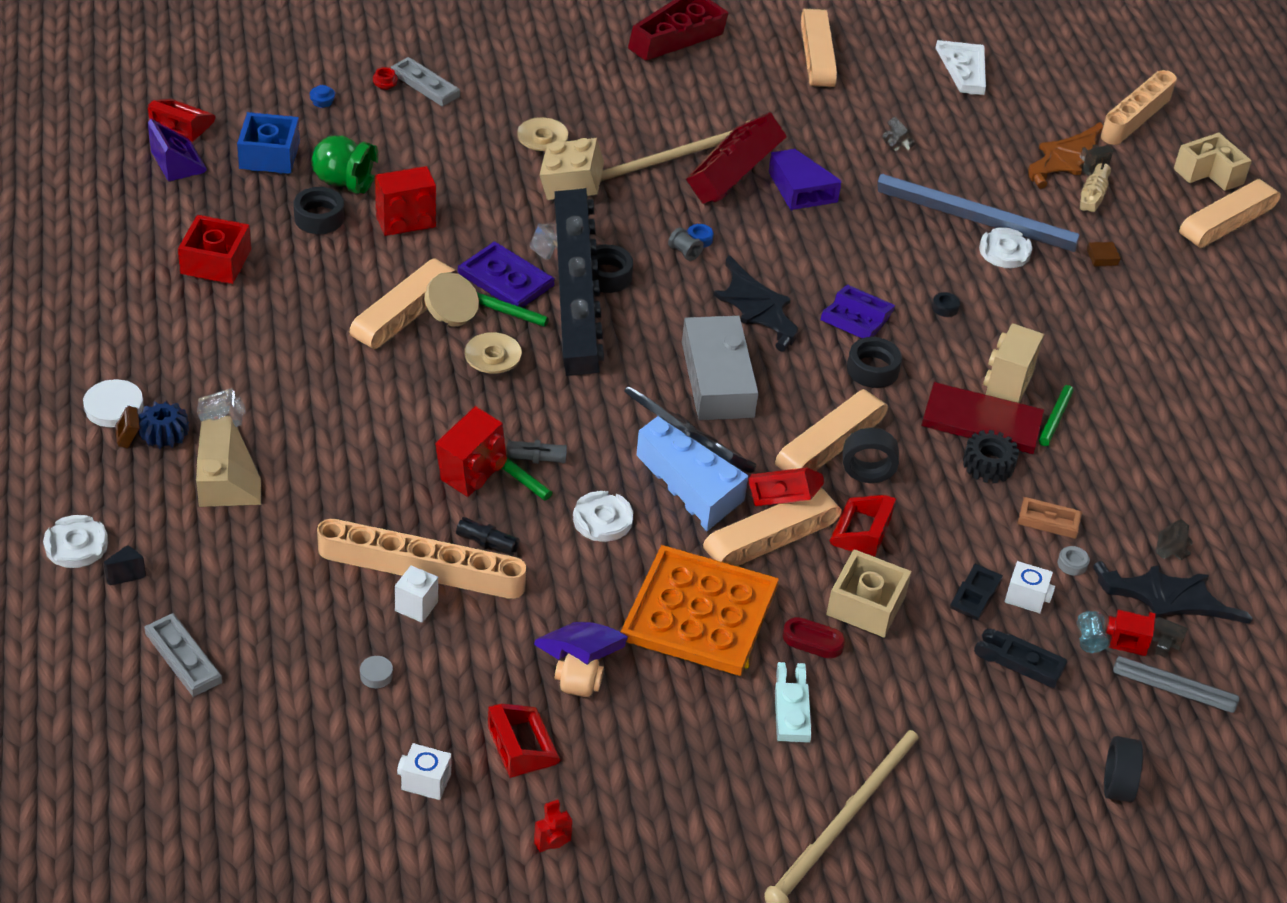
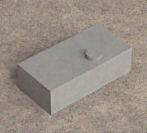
(719, 368)

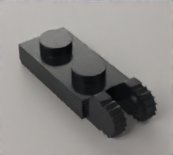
(1021, 657)

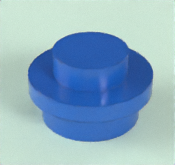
(322, 96)

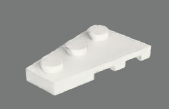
(965, 65)

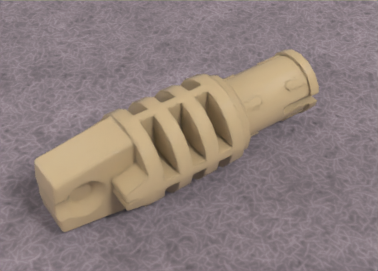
(1095, 188)

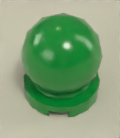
(344, 163)

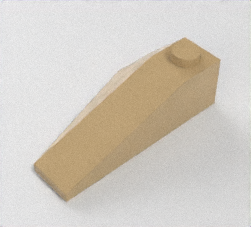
(225, 467)

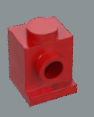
(1130, 632)

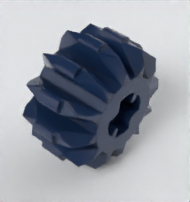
(163, 424)

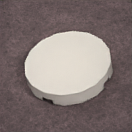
(1005, 248)
(108, 400)
(603, 516)
(75, 541)

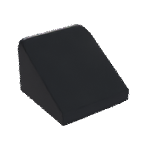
(124, 566)

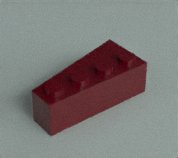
(677, 27)
(735, 157)

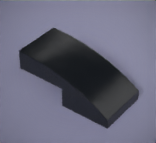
(976, 592)

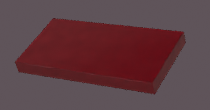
(969, 412)

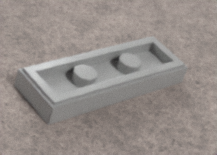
(426, 81)
(183, 655)

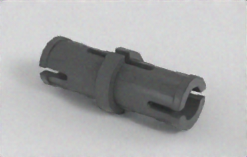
(536, 451)

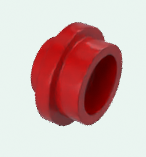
(385, 78)

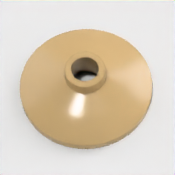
(540, 131)
(493, 352)

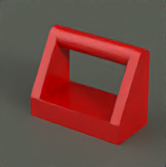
(180, 117)
(785, 486)
(868, 542)
(518, 760)

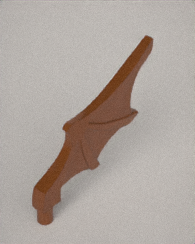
(1063, 155)

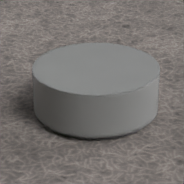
(1073, 560)
(376, 672)

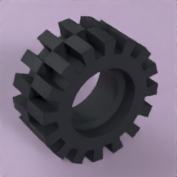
(992, 445)

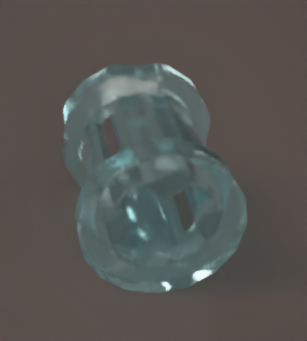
(1091, 627)

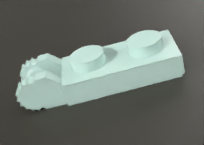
(792, 706)

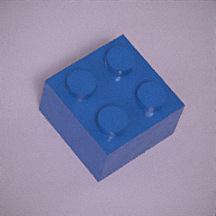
(268, 142)

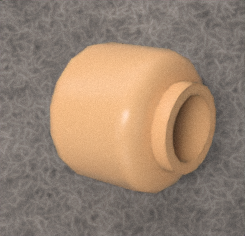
(578, 677)

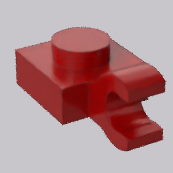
(554, 829)

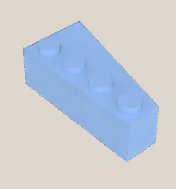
(692, 472)

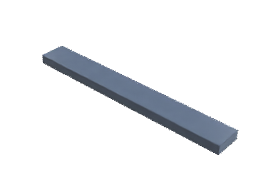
(977, 212)

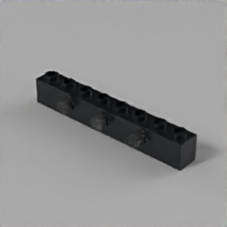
(577, 282)

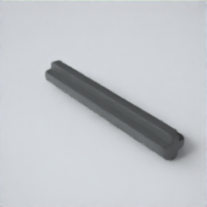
(1176, 684)

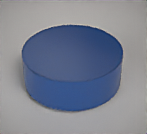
(701, 232)

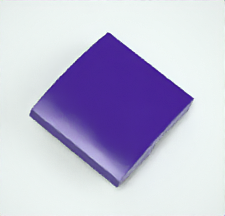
(857, 312)
(582, 640)

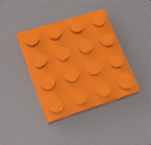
(700, 610)

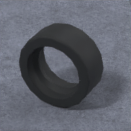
(319, 197)
(617, 257)
(874, 376)
(871, 439)
(1123, 769)

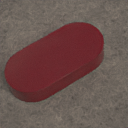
(813, 637)

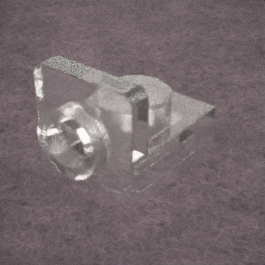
(544, 240)
(219, 404)

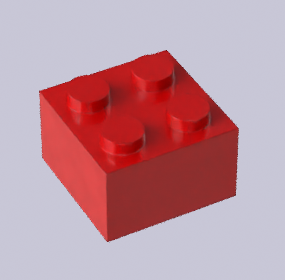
(405, 200)
(214, 249)
(471, 451)

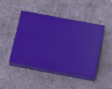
(506, 275)

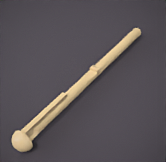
(663, 156)
(780, 892)

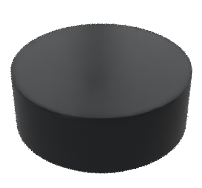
(945, 304)

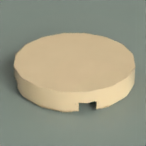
(451, 299)

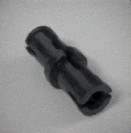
(487, 536)

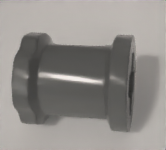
(685, 243)

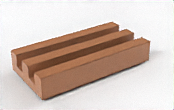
(1049, 517)

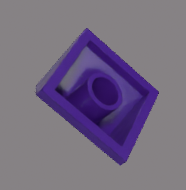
(174, 152)

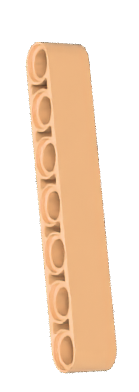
(396, 551)

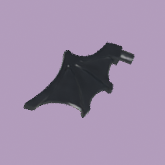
(758, 304)
(688, 429)
(1168, 594)

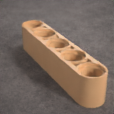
(818, 48)
(1138, 107)
(1229, 213)
(396, 307)
(828, 435)
(771, 529)

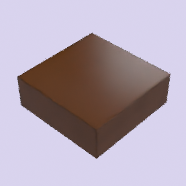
(1103, 254)
(127, 426)

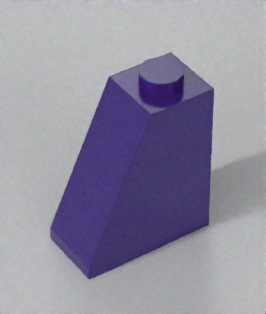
(802, 180)

